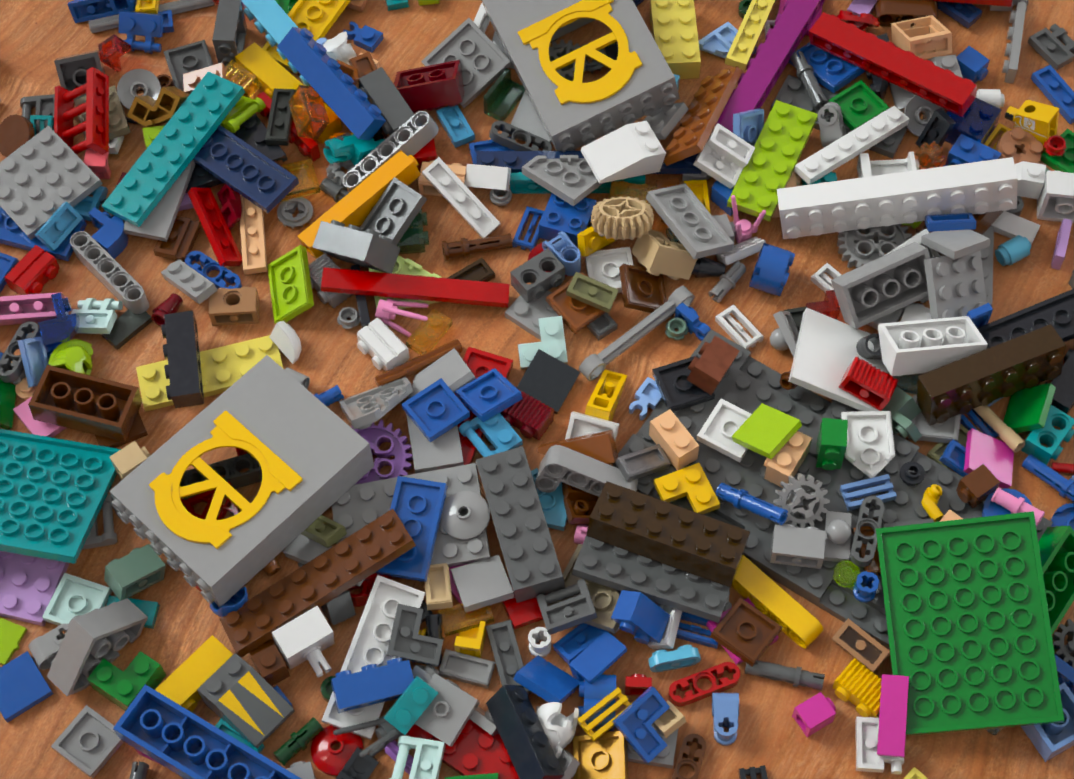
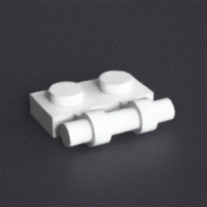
(866, 748)

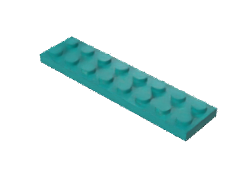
(173, 149)

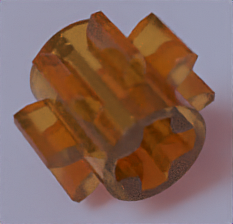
(930, 155)

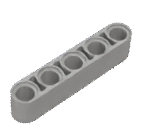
(408, 138)
(109, 272)

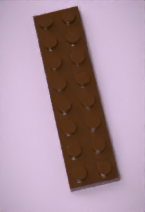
(317, 582)

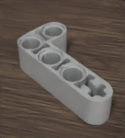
(577, 470)

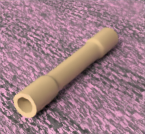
(1006, 433)

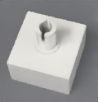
(304, 640)

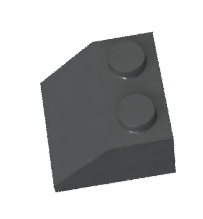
(73, 69)

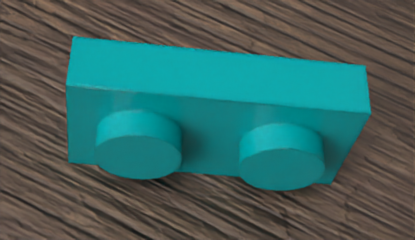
(411, 705)

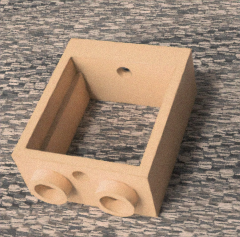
(917, 37)

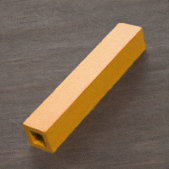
(360, 201)

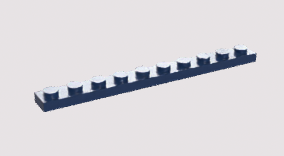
(517, 159)

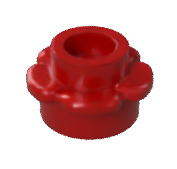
(1055, 141)

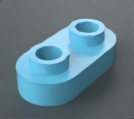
(682, 657)

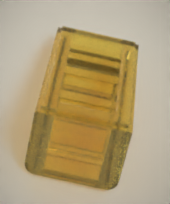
(250, 86)

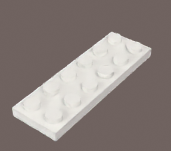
(371, 646)

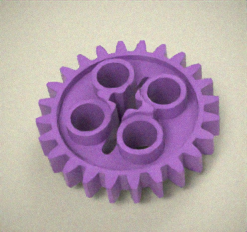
(375, 437)

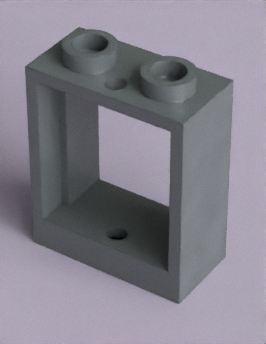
(229, 31)

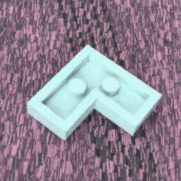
(551, 342)

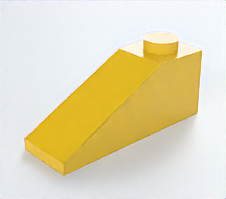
(606, 395)

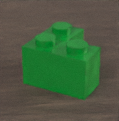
(124, 686)

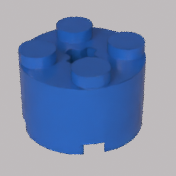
(771, 269)

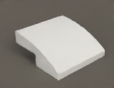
(724, 156)

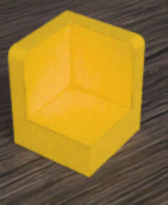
(471, 641)

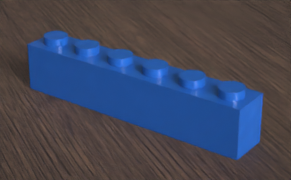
(331, 83)

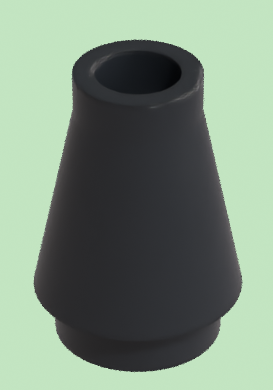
(707, 268)

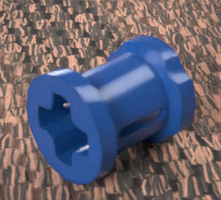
(866, 594)

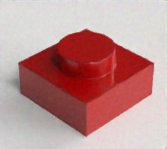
(637, 684)

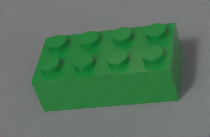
(1057, 563)

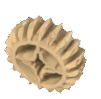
(622, 218)

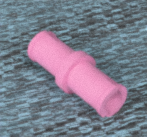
(1015, 504)

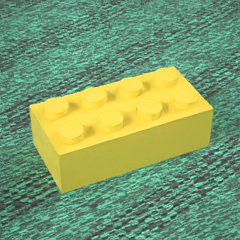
(676, 35)

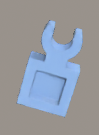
(646, 396)

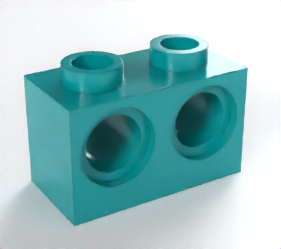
(1050, 436)

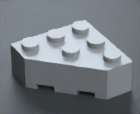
(92, 639)

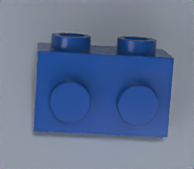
(969, 151)

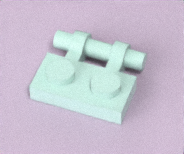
(97, 315)

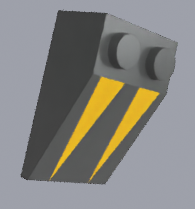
(245, 700)

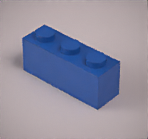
(371, 684)

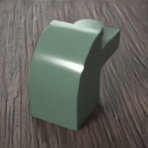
(903, 410)

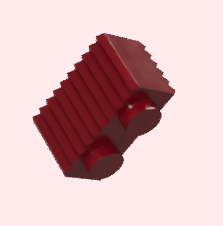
(529, 416)

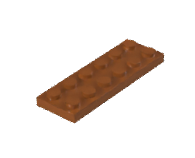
(702, 115)

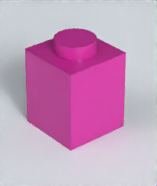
(814, 714)

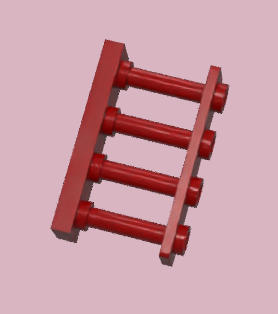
(96, 111)

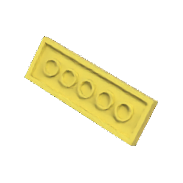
(219, 370)

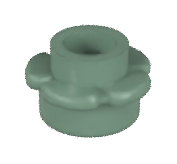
(676, 323)

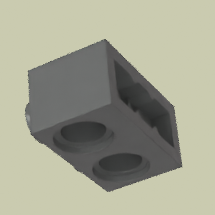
(534, 272)

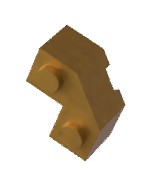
(156, 112)

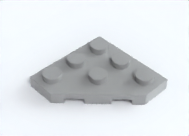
(565, 177)
(373, 404)

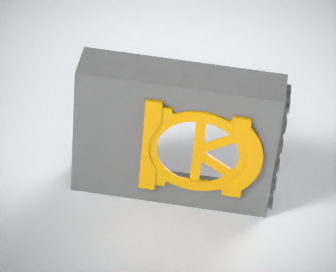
(575, 110)
(305, 464)

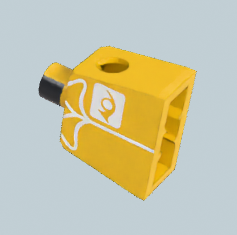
(1035, 118)

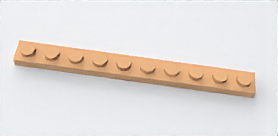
(252, 236)

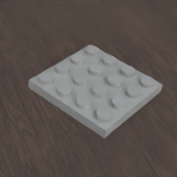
(42, 178)

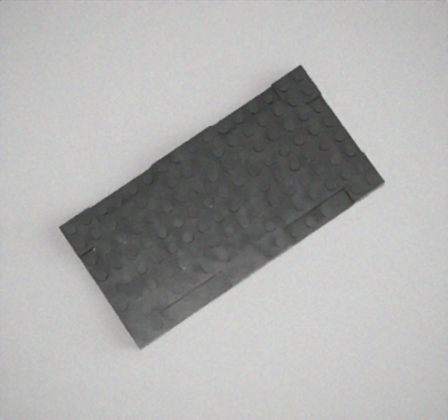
(747, 387)

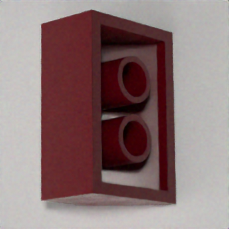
(431, 86)

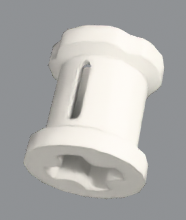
(534, 636)

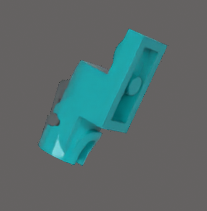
(348, 148)

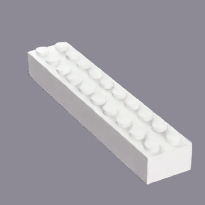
(897, 198)

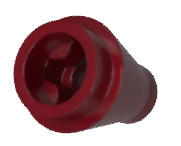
(169, 306)

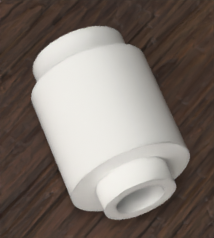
(991, 96)

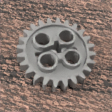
(873, 243)

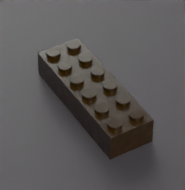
(990, 375)
(668, 533)

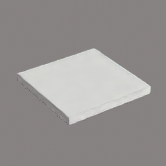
(824, 354)

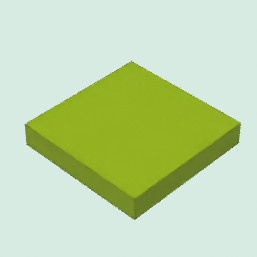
(766, 431)

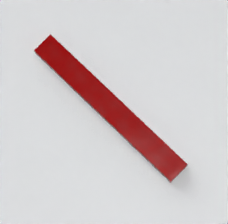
(415, 287)

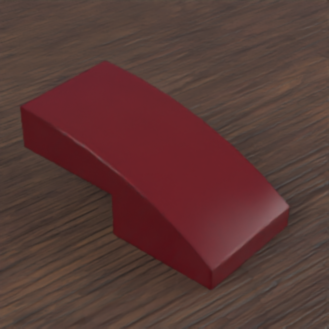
(231, 205)

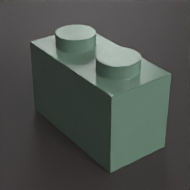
(134, 572)

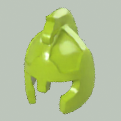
(73, 356)

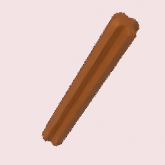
(417, 364)

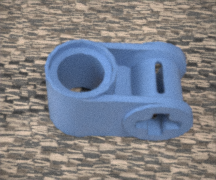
(565, 252)
(725, 714)

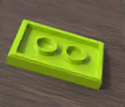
(290, 285)

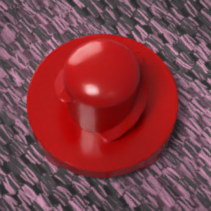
(862, 22)

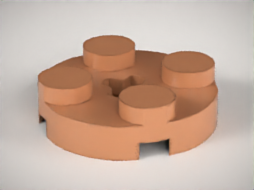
(1021, 139)

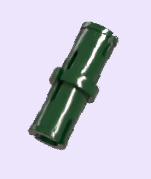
(298, 741)

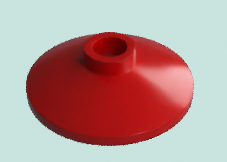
(329, 760)

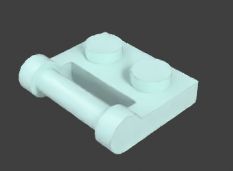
(426, 759)

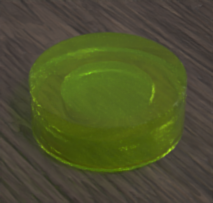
(846, 573)

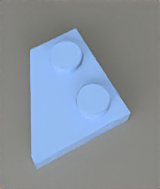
(720, 40)

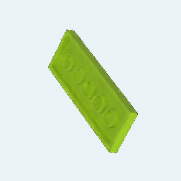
(773, 159)

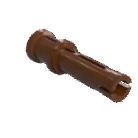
(465, 247)

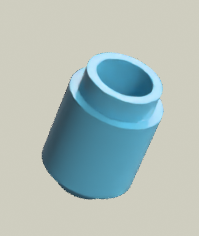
(1013, 250)

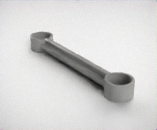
(596, 363)

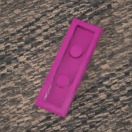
(893, 716)

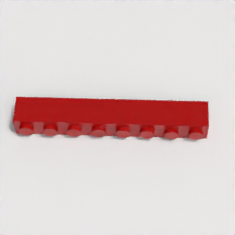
(893, 64)

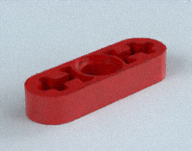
(724, 684)

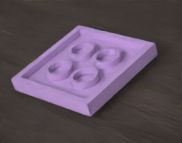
(28, 585)

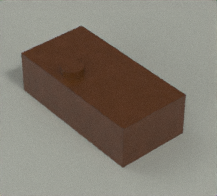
(85, 403)

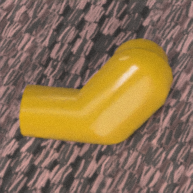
(930, 501)

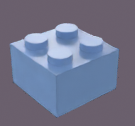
(1054, 737)

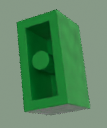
(831, 443)

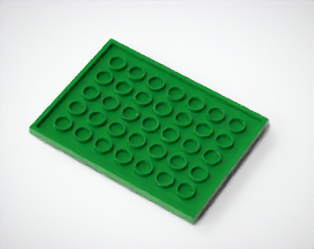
(970, 623)

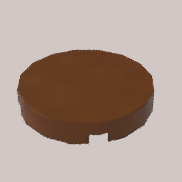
(14, 132)

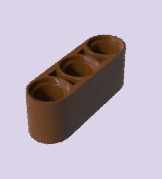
(901, 10)

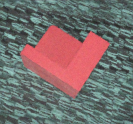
(98, 163)

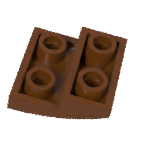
(578, 504)

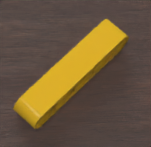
(776, 604)

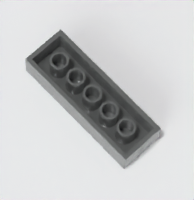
(520, 524)

